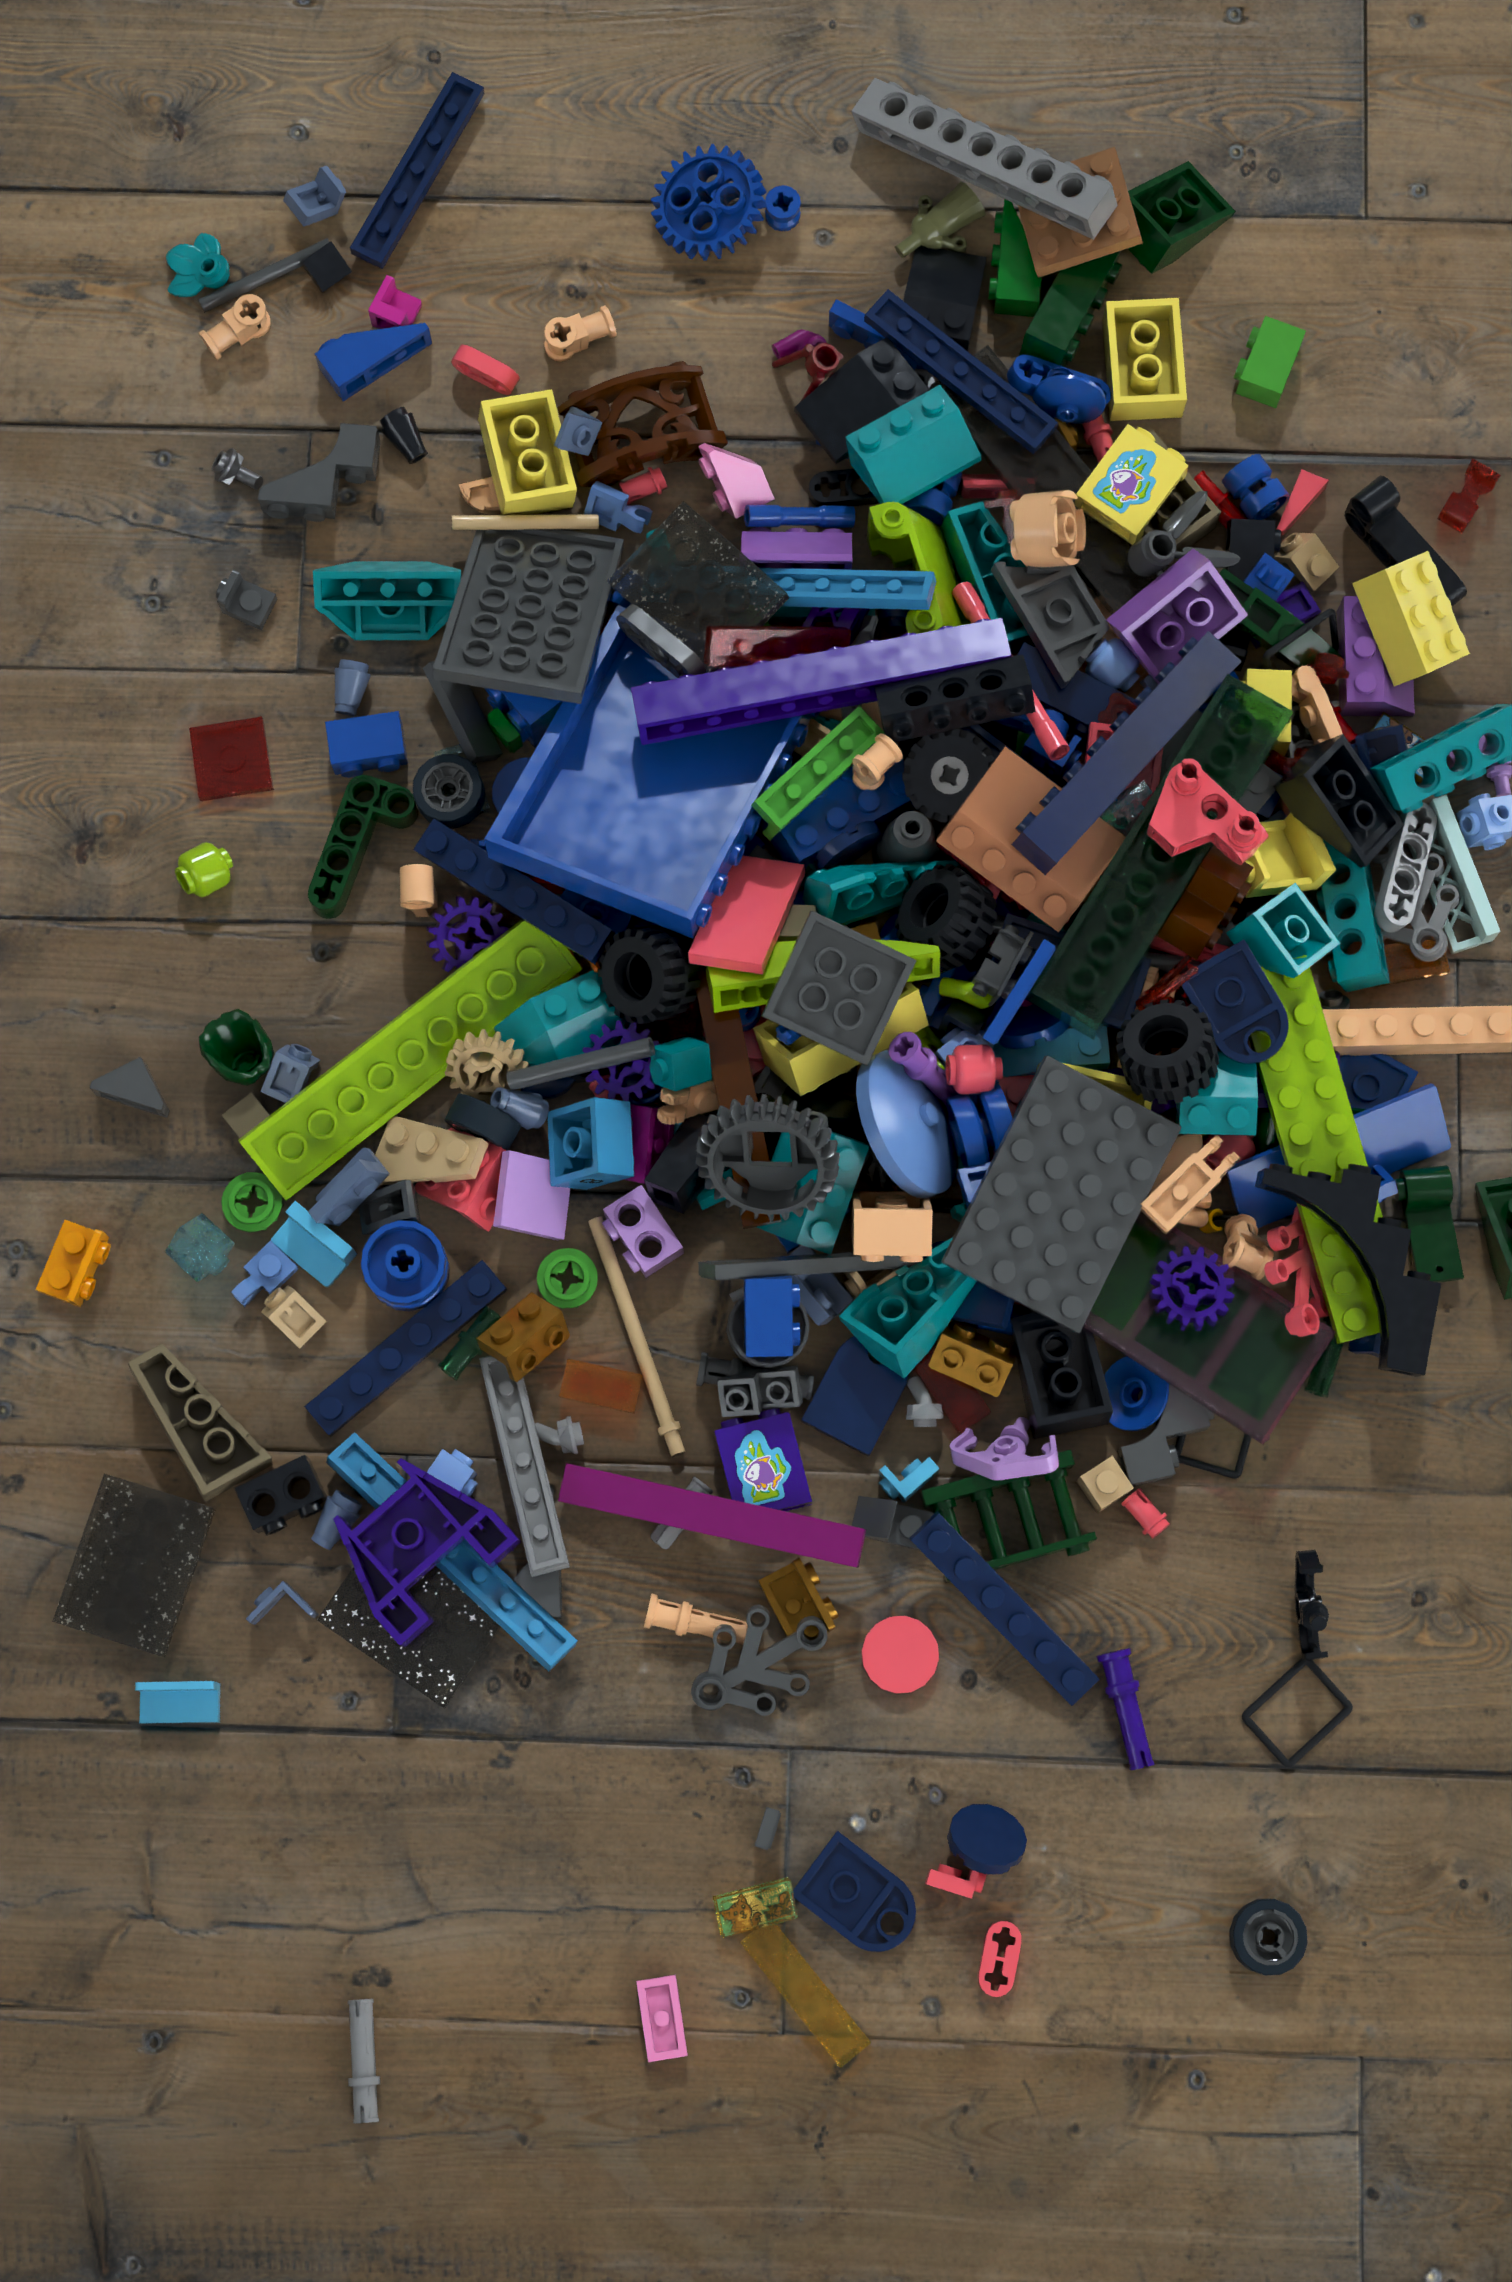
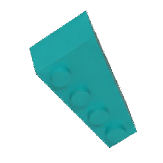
(975, 546)

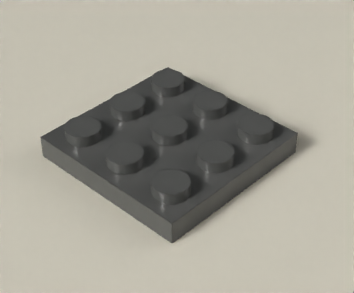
(838, 988)

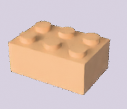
(890, 1226)

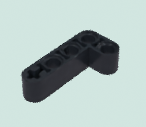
(1390, 536)

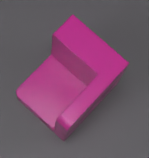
(393, 306)

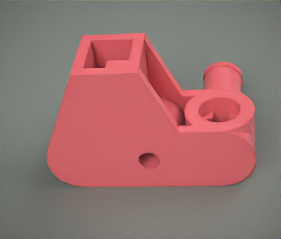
(1182, 818)

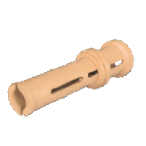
(684, 1619)

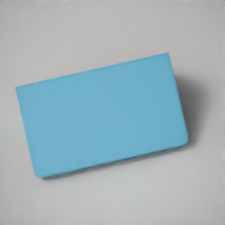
(313, 1245)
(179, 1702)

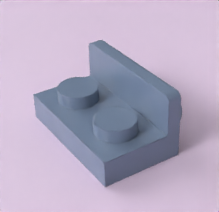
(821, 1293)

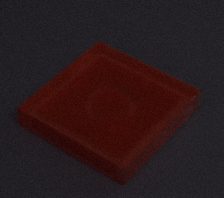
(231, 758)

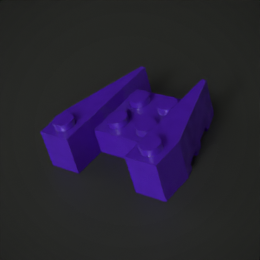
(410, 1538)

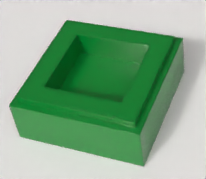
(504, 730)

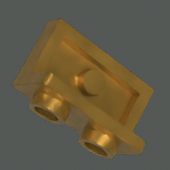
(525, 1335)
(973, 1357)
(794, 1597)

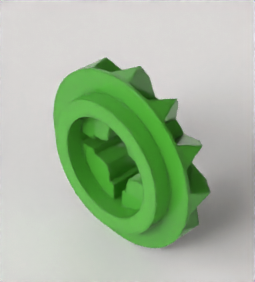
(241, 1189)
(556, 1264)

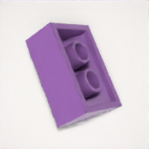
(798, 548)
(1173, 609)
(1369, 685)

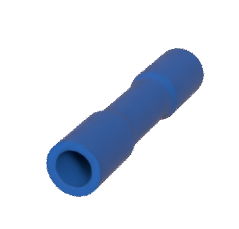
(821, 516)

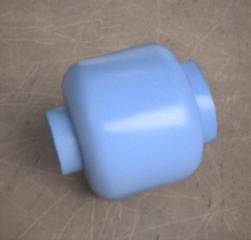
(1113, 664)

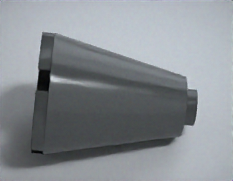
(908, 839)

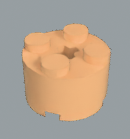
(1047, 529)

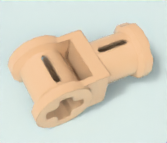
(237, 325)
(576, 333)
(875, 762)
(1244, 1247)

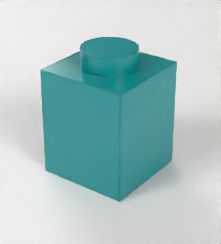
(681, 1063)

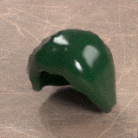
(237, 1047)

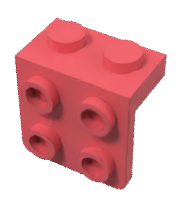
(470, 1197)

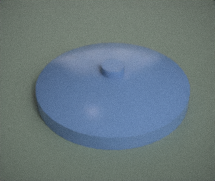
(906, 1127)

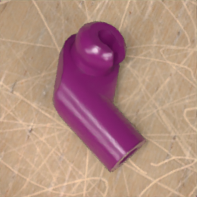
(796, 342)

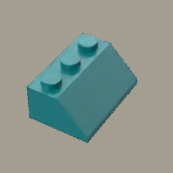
(912, 447)
(821, 1227)

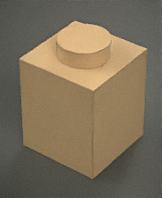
(1104, 1484)

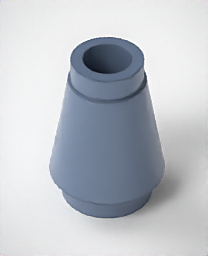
(350, 685)
(524, 1107)
(339, 1504)

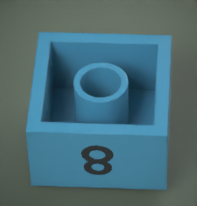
(590, 1143)

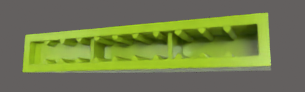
(743, 989)

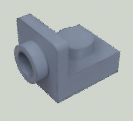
(289, 1072)

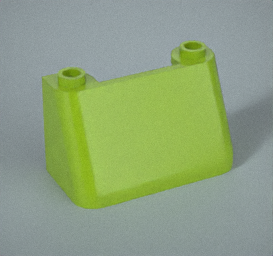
(917, 540)

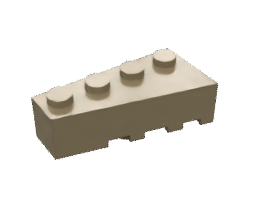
(203, 1433)

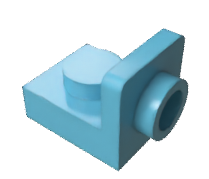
(914, 1475)

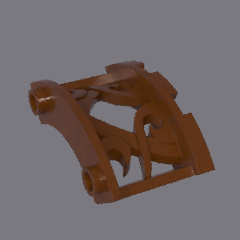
(616, 463)

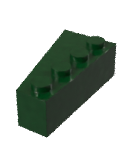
(1069, 310)

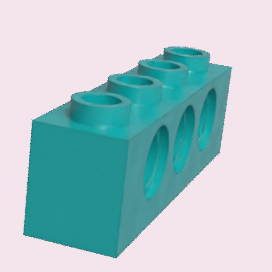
(1397, 774)
(1369, 964)

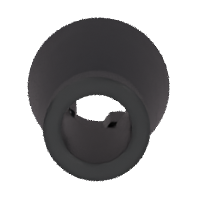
(404, 434)

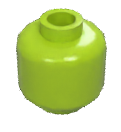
(203, 869)

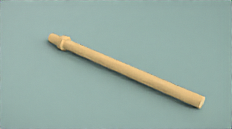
(668, 1426)

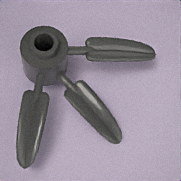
(1158, 547)

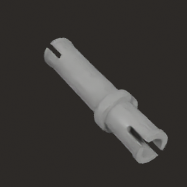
(363, 2061)

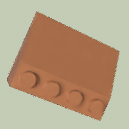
(985, 830)

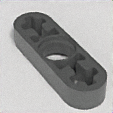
(659, 642)

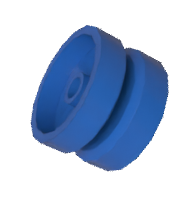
(977, 1131)
(402, 1243)

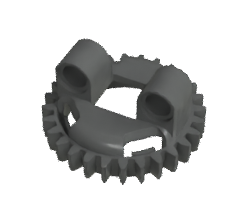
(773, 1186)

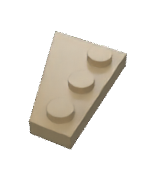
(428, 1153)

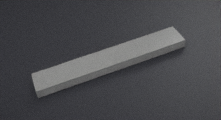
(525, 1469)

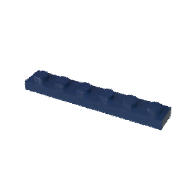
(417, 170)
(960, 371)
(514, 891)
(405, 1348)
(1004, 1608)

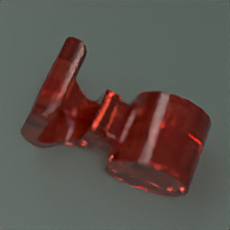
(1462, 506)

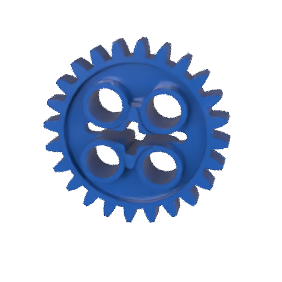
(728, 222)

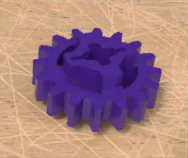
(469, 918)
(639, 1066)
(1176, 1286)

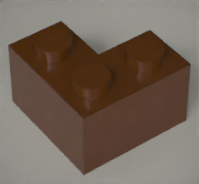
(1207, 904)

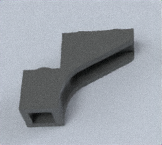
(315, 489)
(1153, 1457)

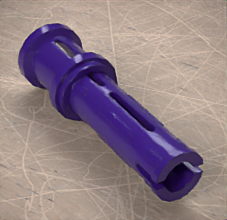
(1122, 1689)

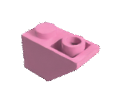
(736, 478)

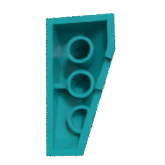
(863, 889)
(908, 1312)

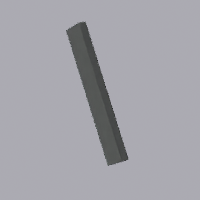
(794, 1266)

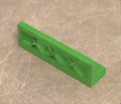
(816, 771)

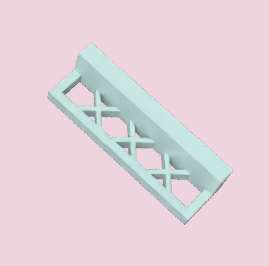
(1465, 879)

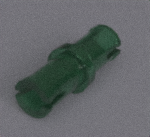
(467, 1346)

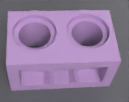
(649, 1228)

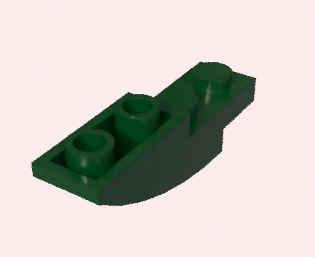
(1272, 623)

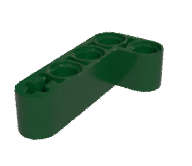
(355, 847)

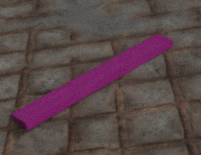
(712, 1515)

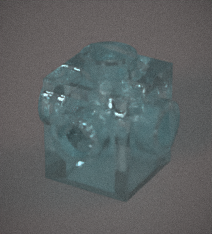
(200, 1248)

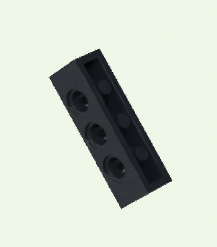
(955, 698)

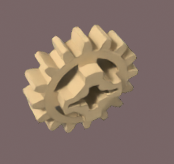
(485, 1064)

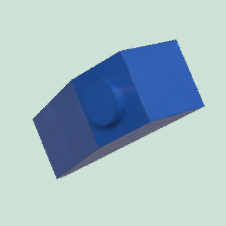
(366, 356)

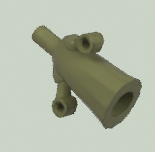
(935, 224)

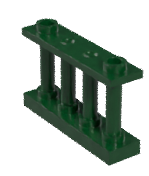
(980, 1489)

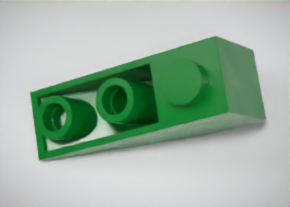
(1017, 284)

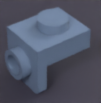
(317, 198)

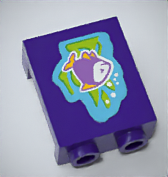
(763, 1461)

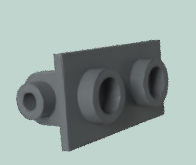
(997, 978)

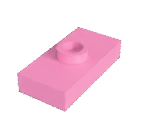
(662, 2018)

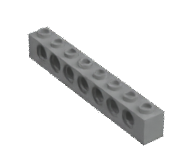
(930, 135)

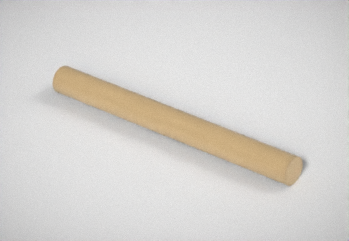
(525, 522)

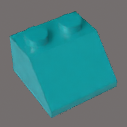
(1286, 930)
(1225, 1105)

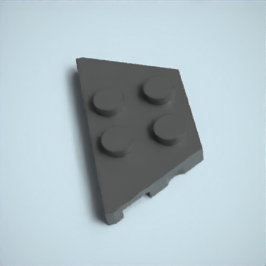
(1055, 614)

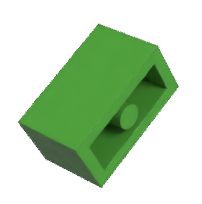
(1270, 361)

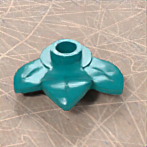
(194, 266)

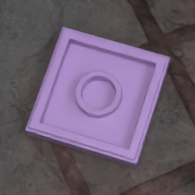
(528, 1200)

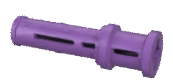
(920, 1064)

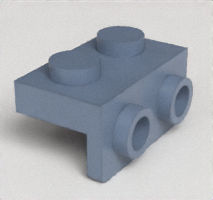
(349, 1189)

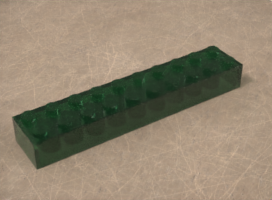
(1142, 878)

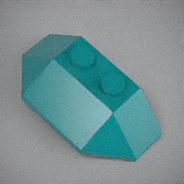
(386, 598)
(561, 1021)

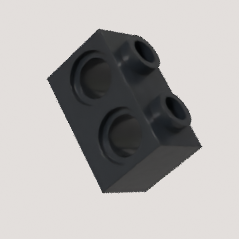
(279, 1484)

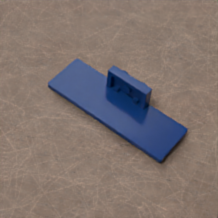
(1391, 1137)

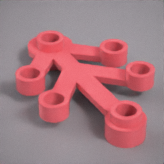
(1305, 1314)

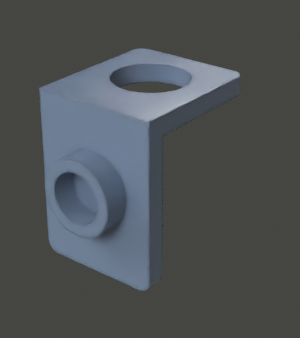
(578, 432)
(271, 1597)

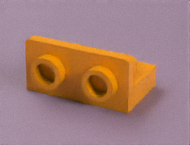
(73, 1263)

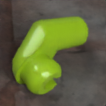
(963, 990)

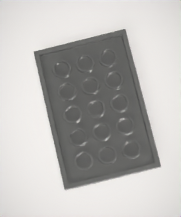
(529, 612)
(1061, 1194)

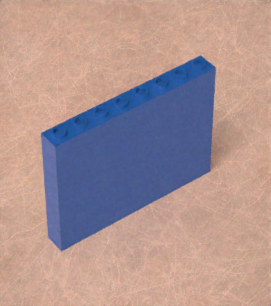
(635, 820)

